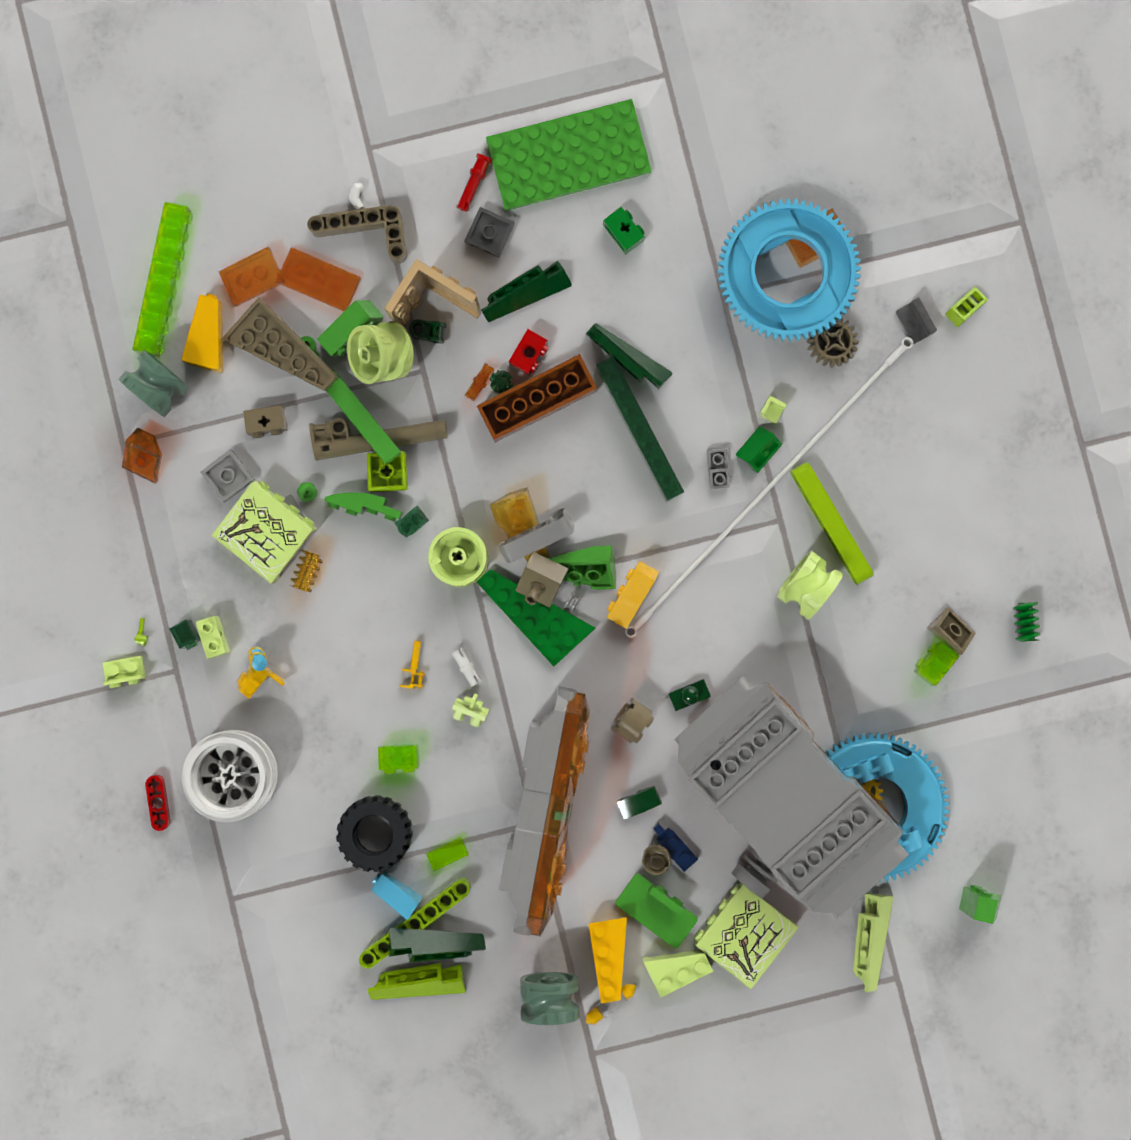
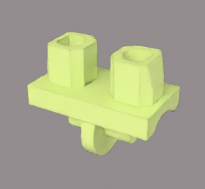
(470, 707)

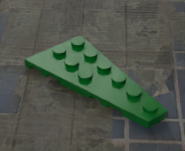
(547, 628)

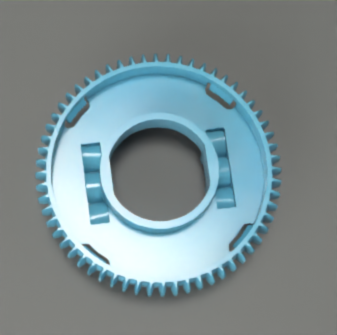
(916, 781)

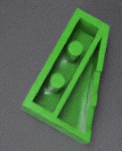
(336, 336)
(980, 904)

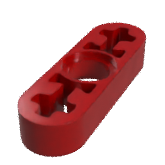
(152, 809)

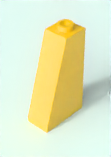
(205, 335)

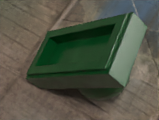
(689, 695)

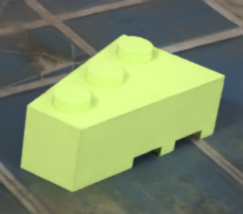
(677, 969)

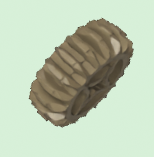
(826, 337)

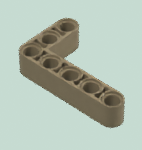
(364, 225)

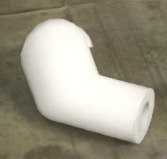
(354, 193)

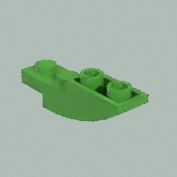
(357, 502)

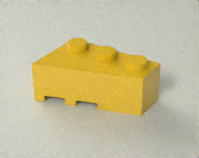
(632, 594)

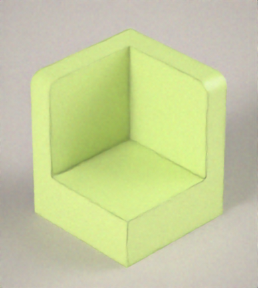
(772, 409)

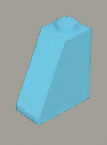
(396, 894)

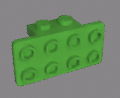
(657, 910)

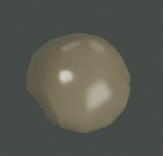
(656, 860)

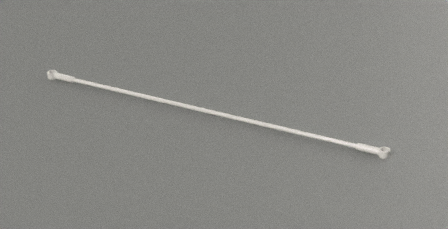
(888, 362)

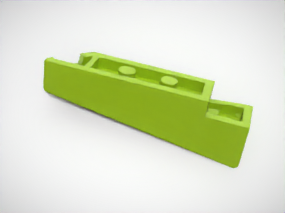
(419, 981)

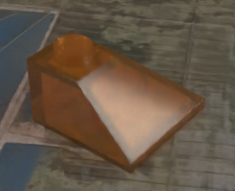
(142, 455)

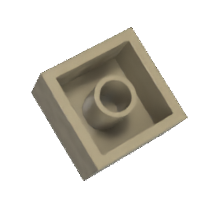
(541, 580)

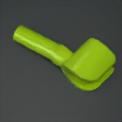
(140, 638)

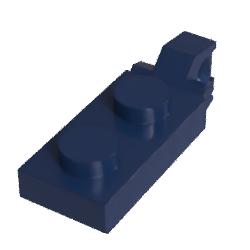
(676, 847)

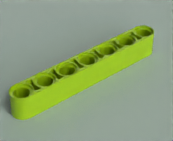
(832, 523)
(420, 914)

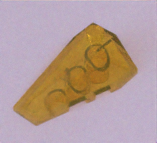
(516, 514)

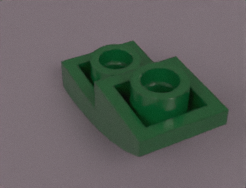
(639, 802)

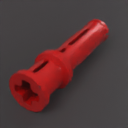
(477, 174)

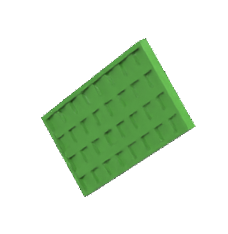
(568, 154)

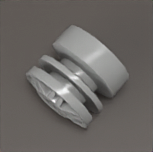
(754, 875)

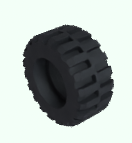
(356, 852)

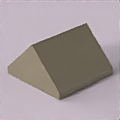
(952, 631)

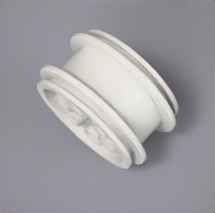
(206, 798)

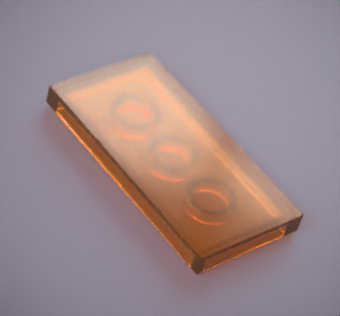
(319, 279)

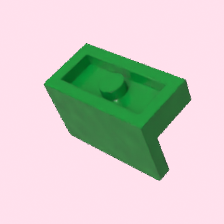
(759, 449)

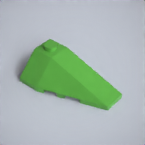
(590, 567)

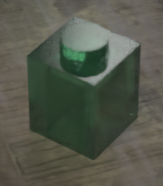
(185, 635)

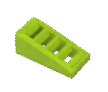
(957, 315)

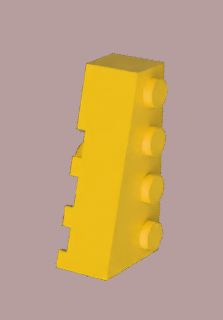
(608, 954)

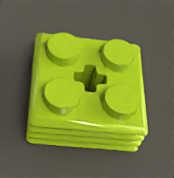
(378, 481)

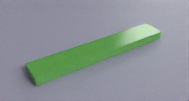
(363, 421)

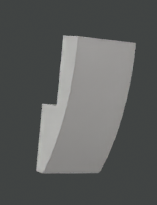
(718, 468)

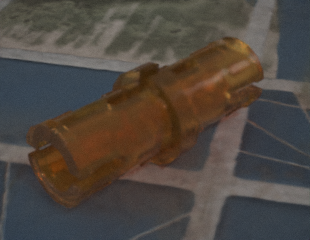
(479, 382)

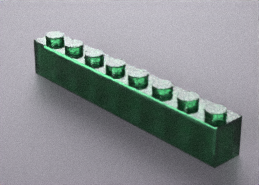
(639, 429)

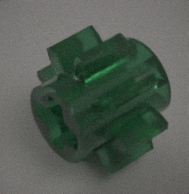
(501, 381)

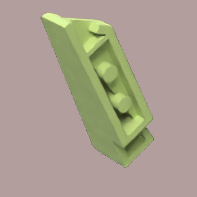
(871, 939)

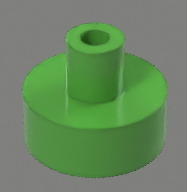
(307, 492)

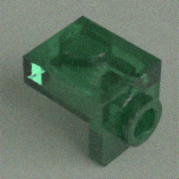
(411, 522)

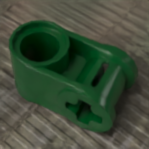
(429, 331)

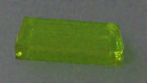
(447, 853)

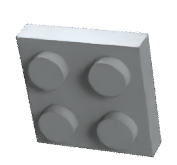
(227, 476)

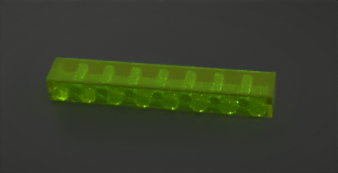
(162, 279)

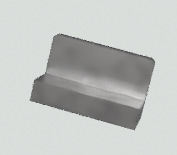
(916, 320)

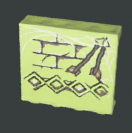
(264, 531)
(745, 935)

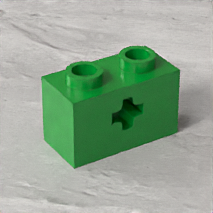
(625, 240)

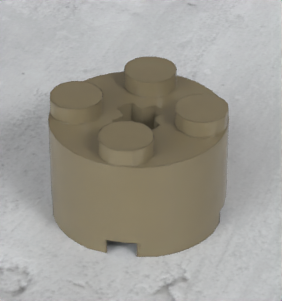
(632, 721)

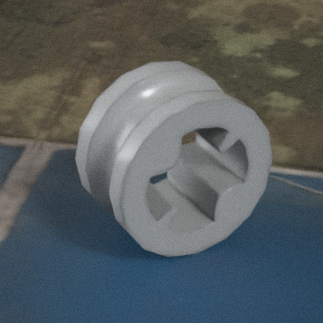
(571, 602)

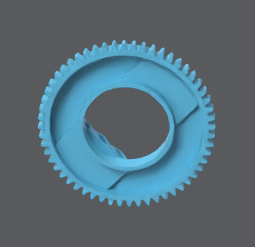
(773, 228)

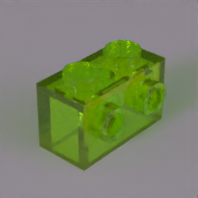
(935, 663)
(398, 758)

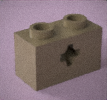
(255, 418)

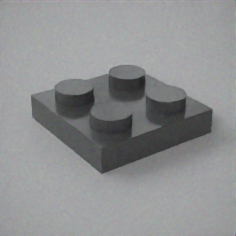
(489, 232)

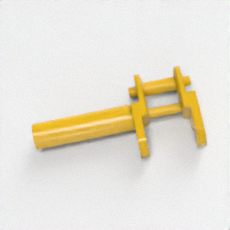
(414, 666)

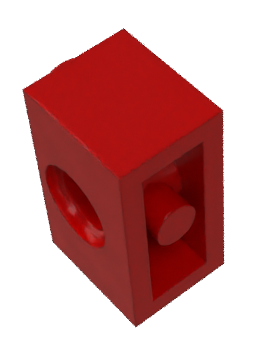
(529, 341)

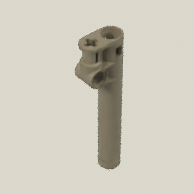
(346, 444)

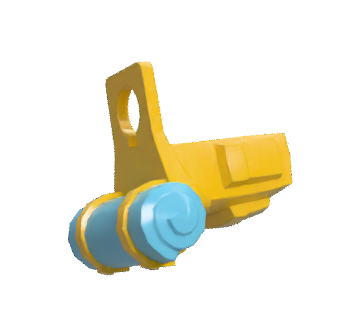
(256, 674)

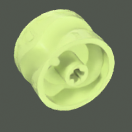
(380, 352)
(445, 550)
(809, 585)

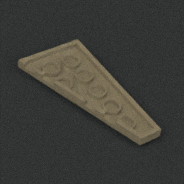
(272, 340)

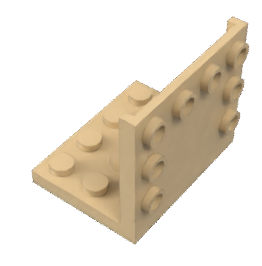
(415, 282)

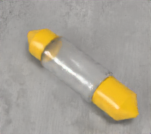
(603, 1010)

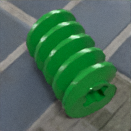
(1026, 622)

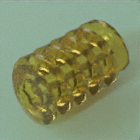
(306, 571)

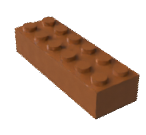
(537, 398)

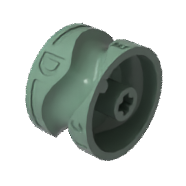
(154, 383)
(549, 998)

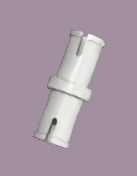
(466, 667)

